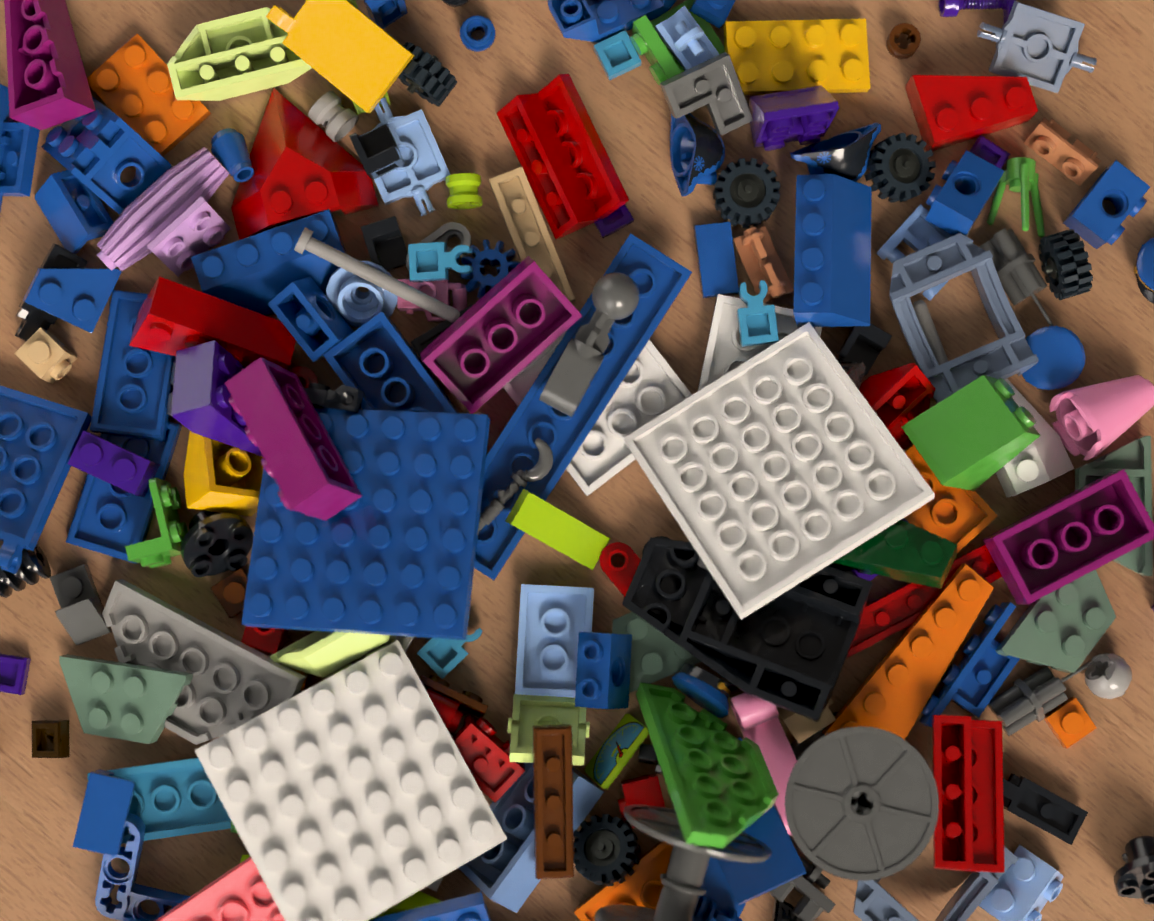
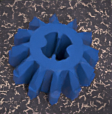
(490, 257)

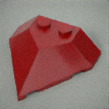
(297, 173)

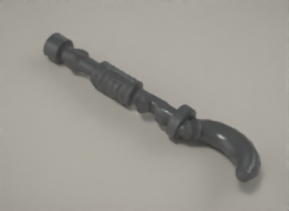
(519, 478)

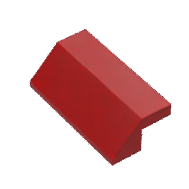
(562, 156)
(969, 794)

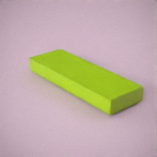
(557, 529)

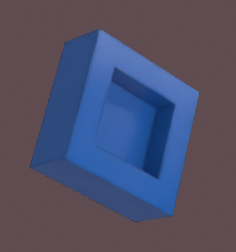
(712, 10)

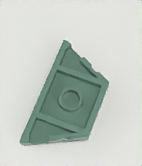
(1136, 461)
(1062, 625)
(651, 651)
(122, 697)

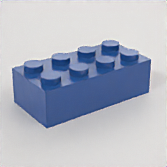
(387, 370)

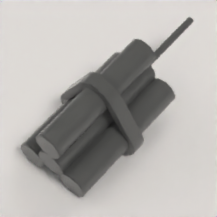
(1015, 268)
(1030, 699)

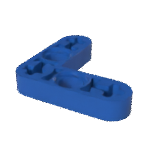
(129, 893)

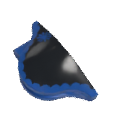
(694, 153)
(841, 154)

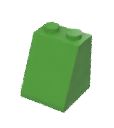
(972, 433)

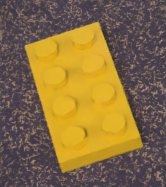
(799, 55)

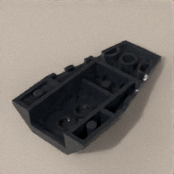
(778, 653)

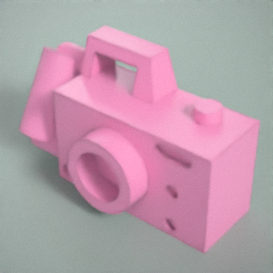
(439, 290)

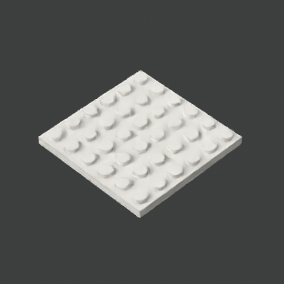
(777, 470)
(351, 793)

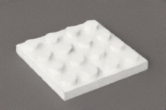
(643, 395)

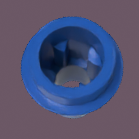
(232, 152)

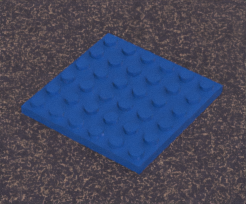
(396, 554)

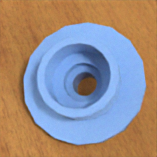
(359, 306)

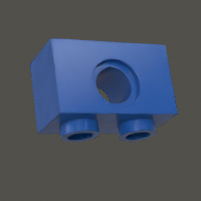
(1120, 188)
(964, 193)
(310, 317)
(603, 670)

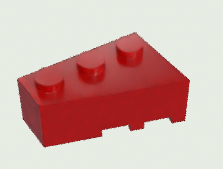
(964, 107)

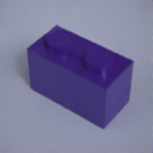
(113, 464)

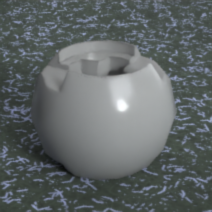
(1108, 676)

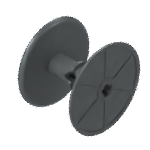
(860, 802)
(685, 868)

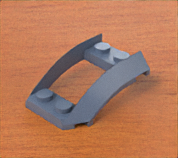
(935, 266)
(877, 904)

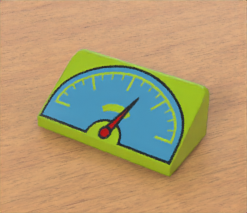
(616, 751)

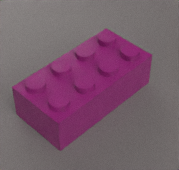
(500, 335)
(292, 440)
(1070, 537)

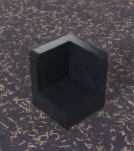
(378, 151)
(385, 243)
(863, 345)

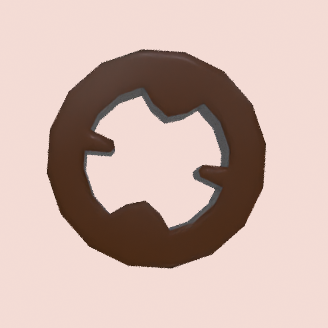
(913, 34)

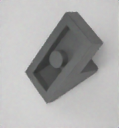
(79, 604)

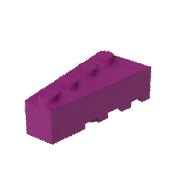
(44, 64)

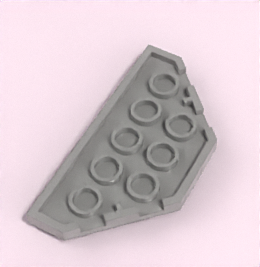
(228, 679)

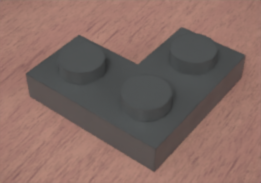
(713, 85)

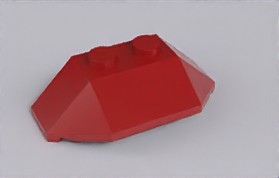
(898, 397)

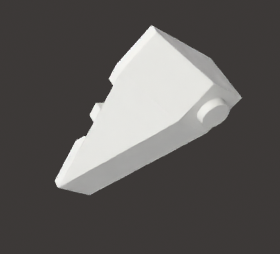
(1039, 461)

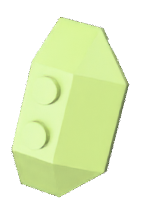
(233, 58)
(330, 652)

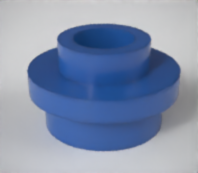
(477, 23)

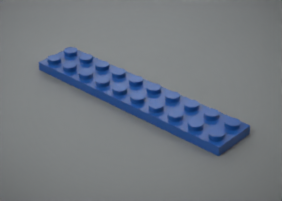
(515, 449)

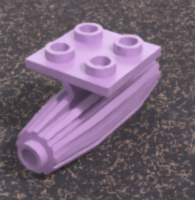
(169, 218)

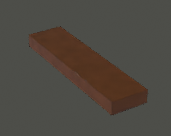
(553, 801)

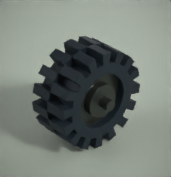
(427, 76)
(900, 167)
(746, 193)
(1065, 264)
(605, 850)

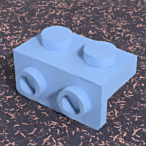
(1023, 889)

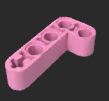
(761, 725)

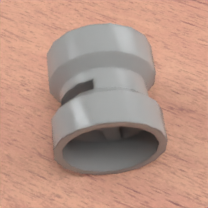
(332, 115)

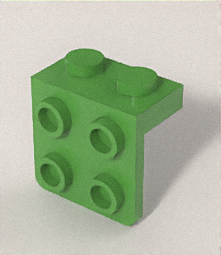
(649, 43)
(159, 551)

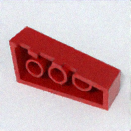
(184, 317)

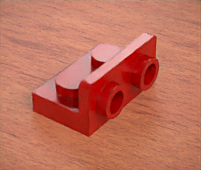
(487, 757)

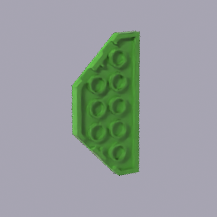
(709, 773)

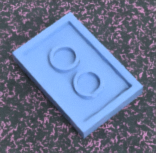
(549, 638)

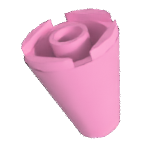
(1100, 413)

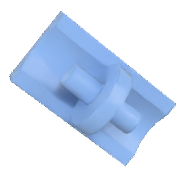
(686, 39)

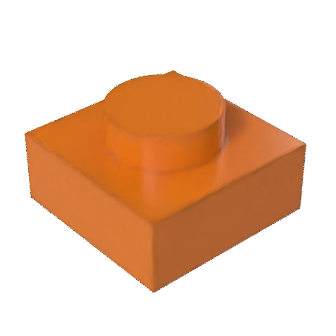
(1069, 722)

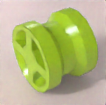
(463, 191)

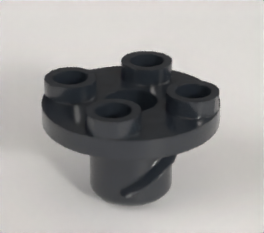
(216, 543)
(1137, 875)

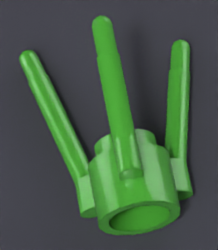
(1021, 178)

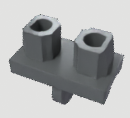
(812, 901)

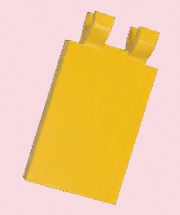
(344, 48)

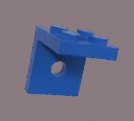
(98, 150)

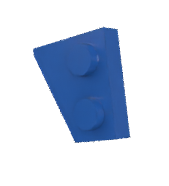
(72, 293)

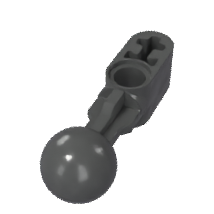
(614, 298)

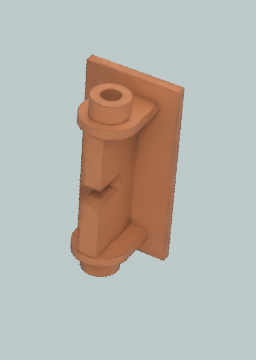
(1073, 160)
(762, 262)

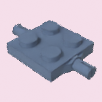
(1036, 46)

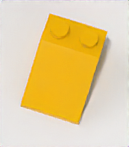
(221, 477)

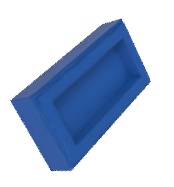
(716, 259)

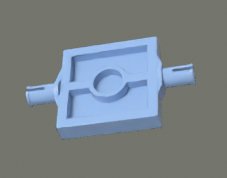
(422, 158)

